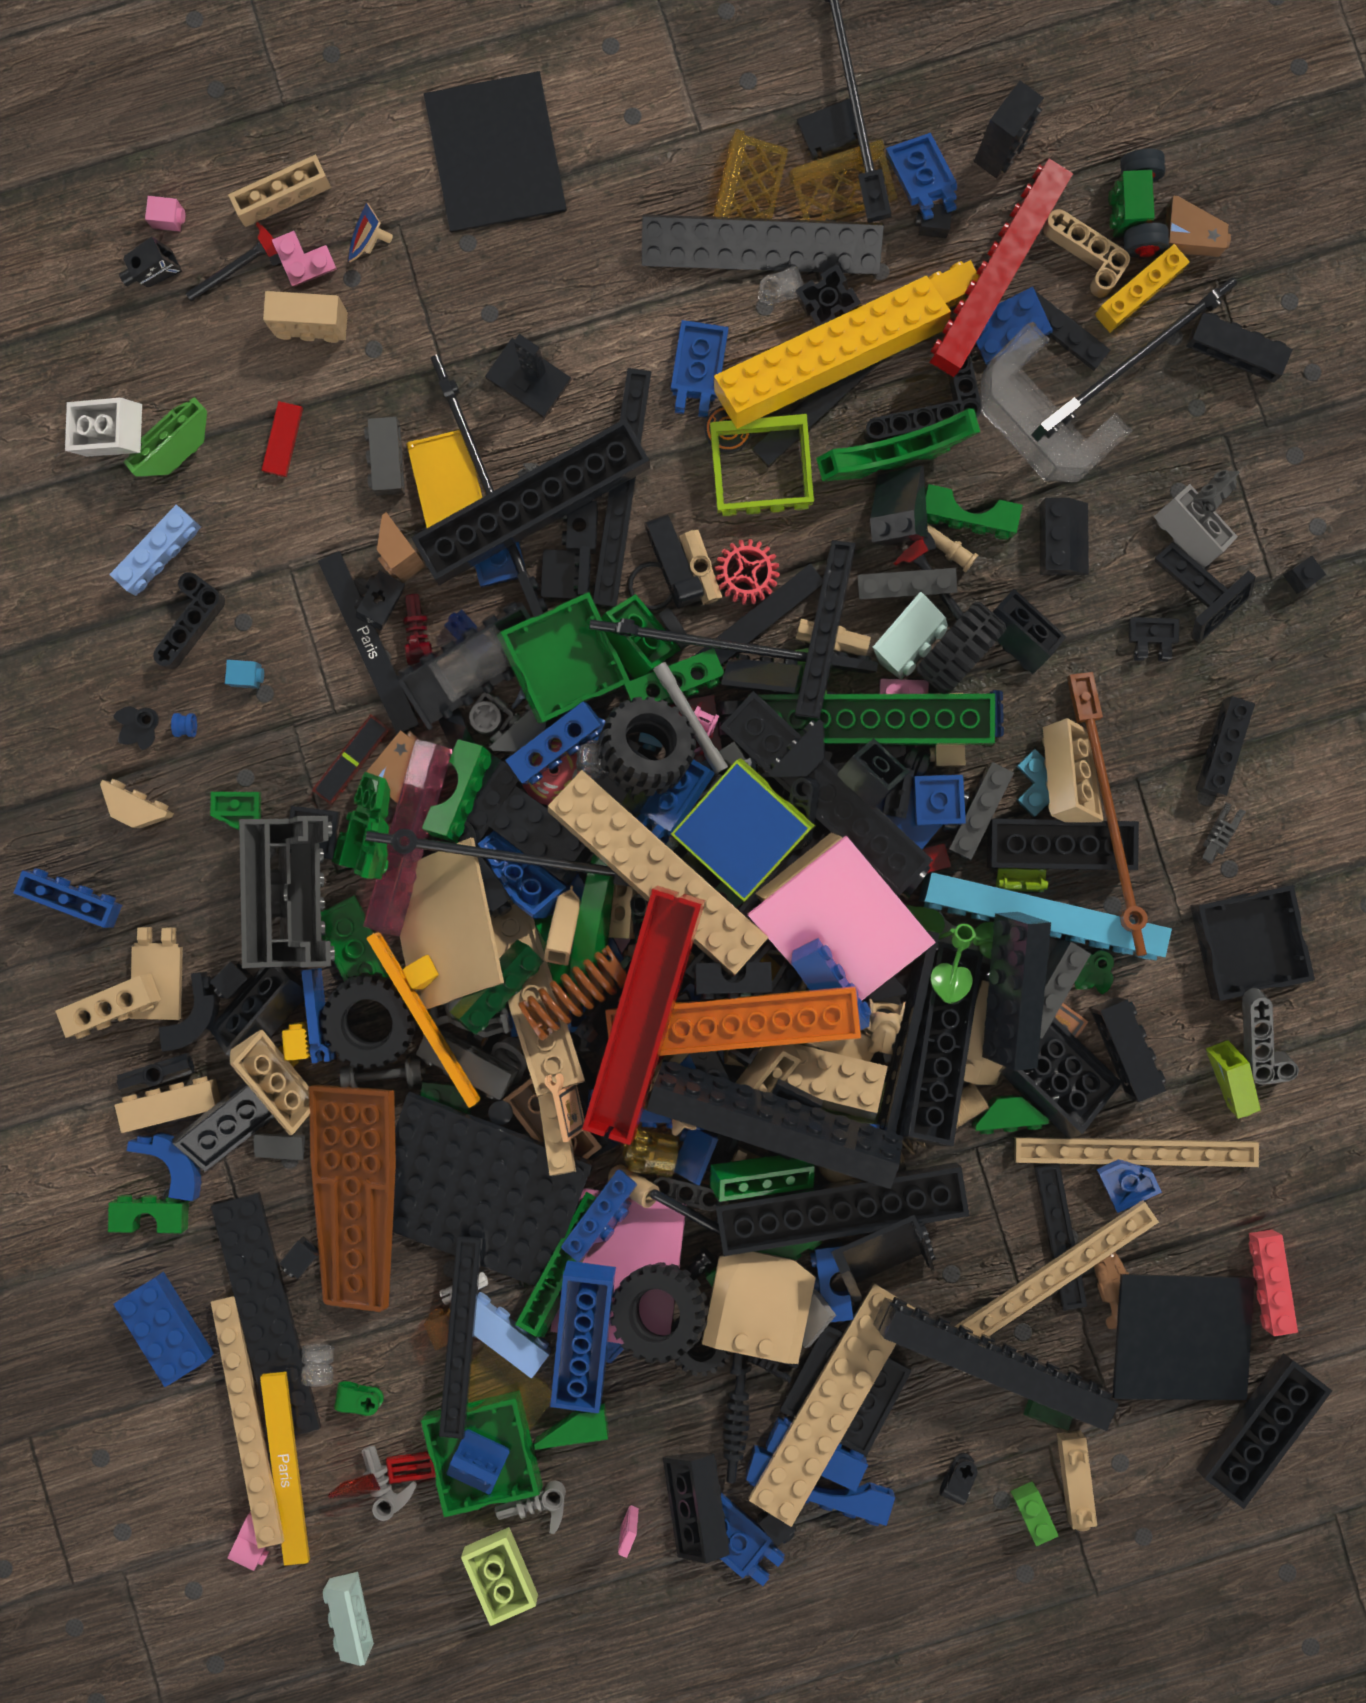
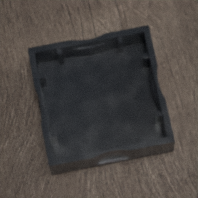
(1252, 942)

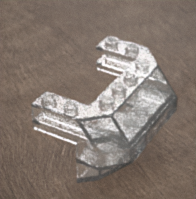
(1020, 406)

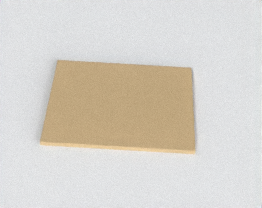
(452, 926)

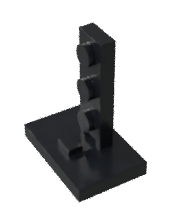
(528, 376)
(1206, 588)

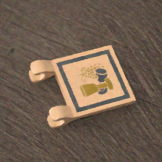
(567, 1107)

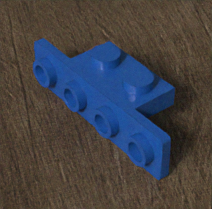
(601, 1217)

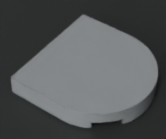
(818, 1318)

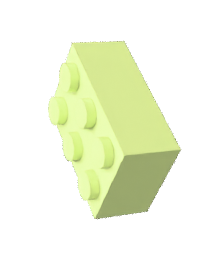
(499, 1576)

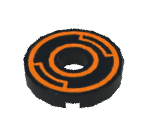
(727, 443)

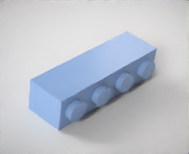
(502, 1335)

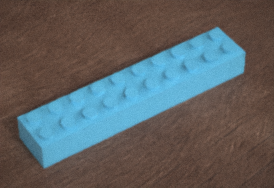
(1072, 921)

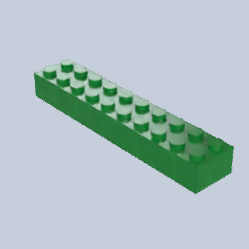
(898, 718)

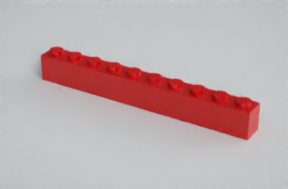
(1001, 267)

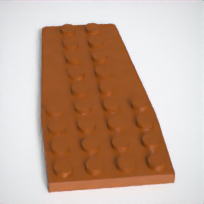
(353, 1192)

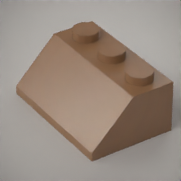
(396, 552)

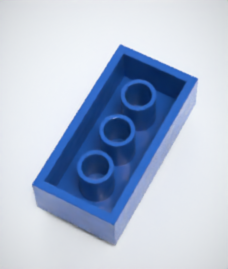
(164, 1329)

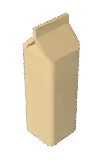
(562, 928)

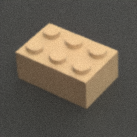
(305, 316)

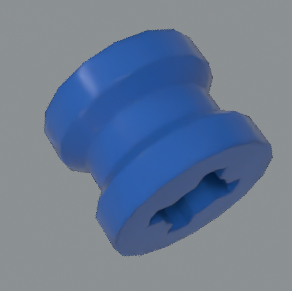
(184, 725)

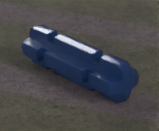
(999, 719)

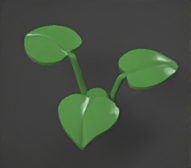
(950, 981)

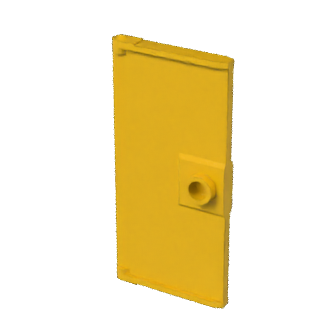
(443, 475)

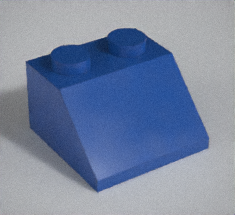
(695, 1153)

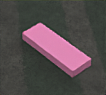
(628, 1531)

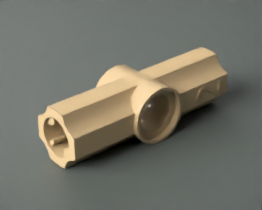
(696, 552)
(846, 641)

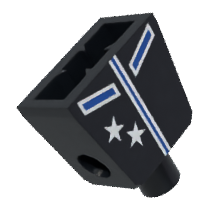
(149, 264)

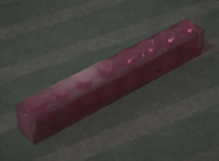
(418, 794)

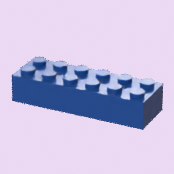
(582, 1336)

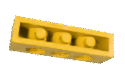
(1142, 288)

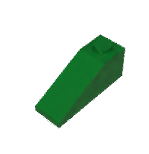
(575, 1429)

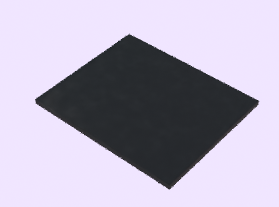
(495, 151)
(1183, 1337)

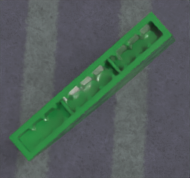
(593, 920)
(546, 1296)

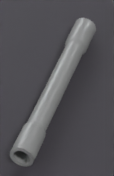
(670, 684)

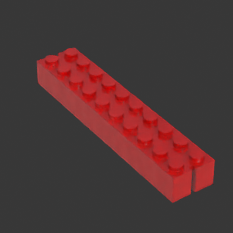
(643, 1014)

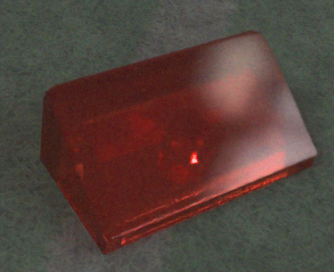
(355, 1487)

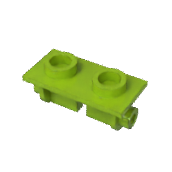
(1022, 879)

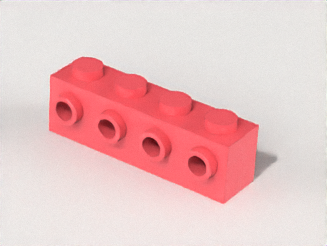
(1272, 1282)

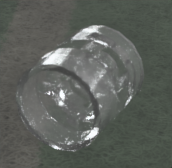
(317, 1368)

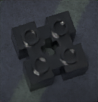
(831, 288)

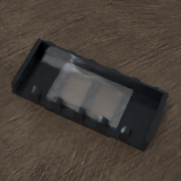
(461, 668)

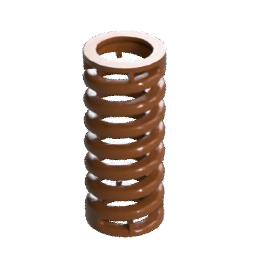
(540, 1019)

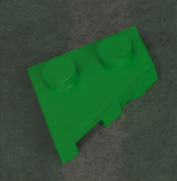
(234, 806)

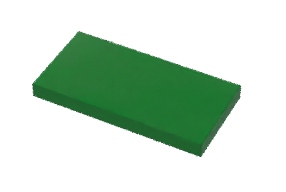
(348, 936)

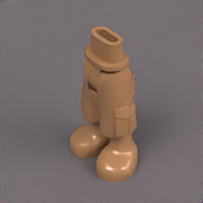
(1108, 1284)

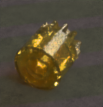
(652, 1154)

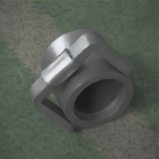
(487, 717)

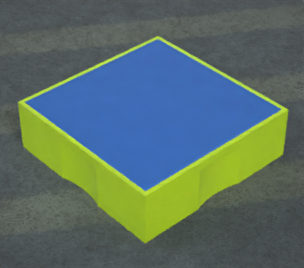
(742, 829)

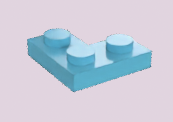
(1037, 795)

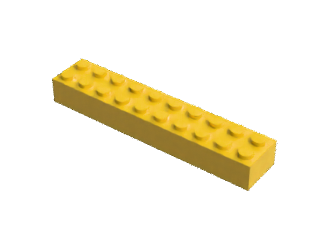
(831, 352)

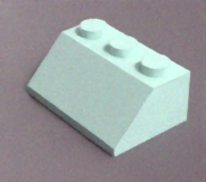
(910, 636)
(348, 1618)

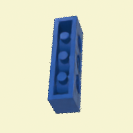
(521, 760)

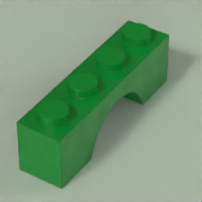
(1000, 520)
(448, 819)

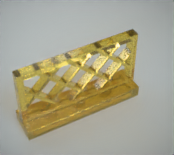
(830, 166)
(731, 175)

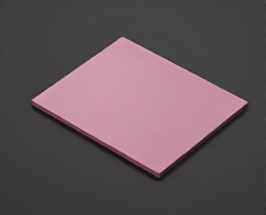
(850, 912)
(641, 1240)

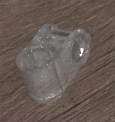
(783, 284)

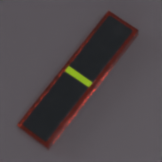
(351, 759)

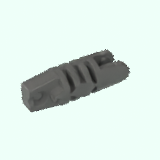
(1221, 834)

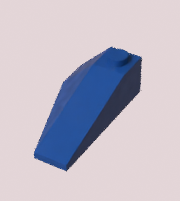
(526, 884)

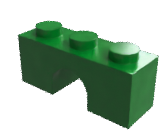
(169, 1213)

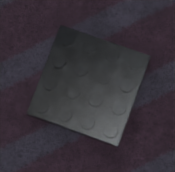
(876, 1405)

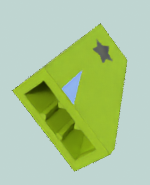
(1234, 1079)

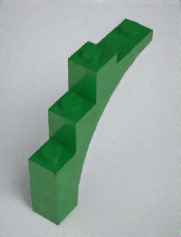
(898, 451)

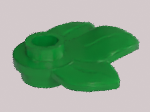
(1096, 975)

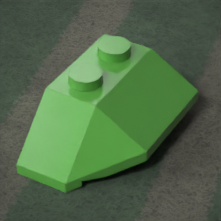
(170, 441)

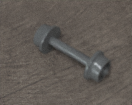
(413, 1072)

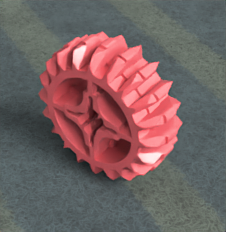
(755, 566)

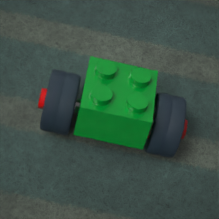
(1134, 204)

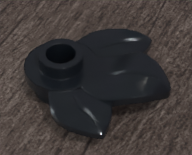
(134, 727)

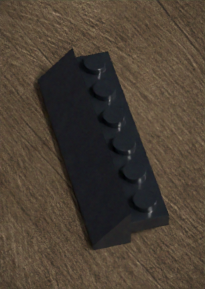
(496, 787)

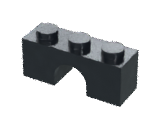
(710, 982)

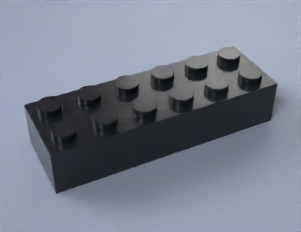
(1058, 844)
(1016, 990)
(1263, 1430)

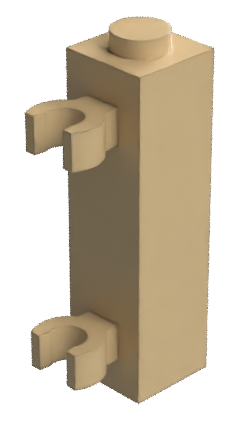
(1077, 1480)

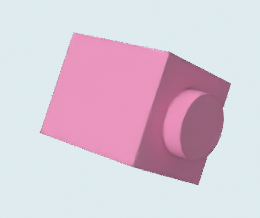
(164, 213)

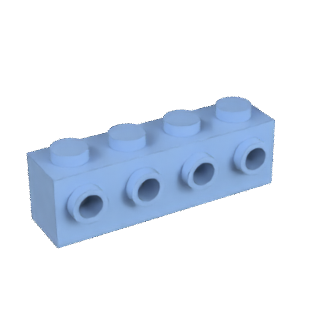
(155, 550)

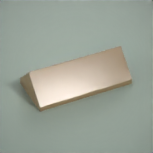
(272, 1080)

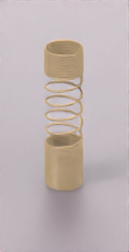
(971, 1104)

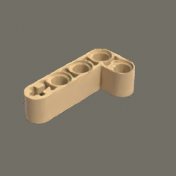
(1083, 250)

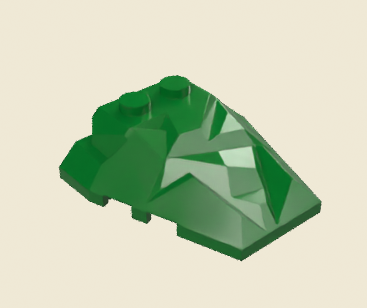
(352, 849)

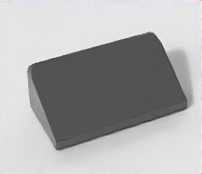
(279, 1146)

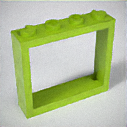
(763, 425)

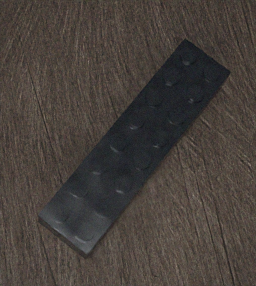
(940, 1058)

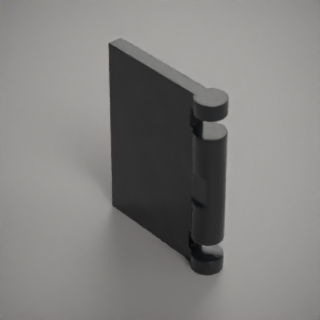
(829, 129)

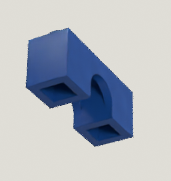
(826, 1267)

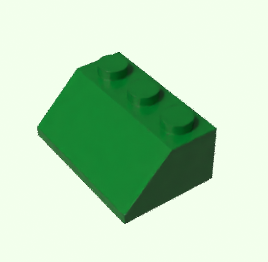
(637, 653)

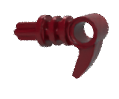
(417, 646)

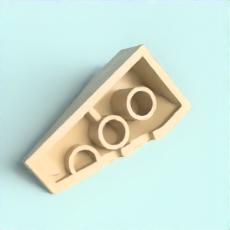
(979, 1069)

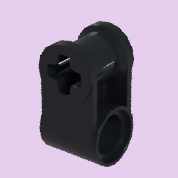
(958, 1482)

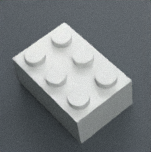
(103, 427)

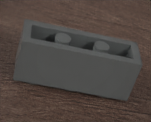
(385, 456)

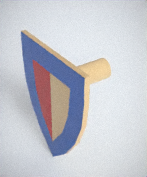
(366, 234)

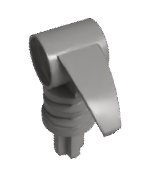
(386, 1494)
(540, 1502)

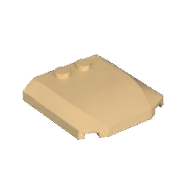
(759, 1306)

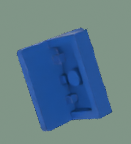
(478, 1461)

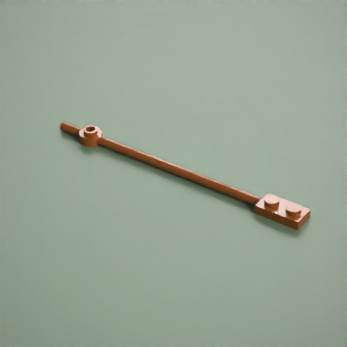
(1088, 710)

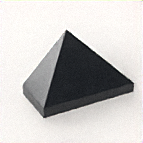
(455, 728)

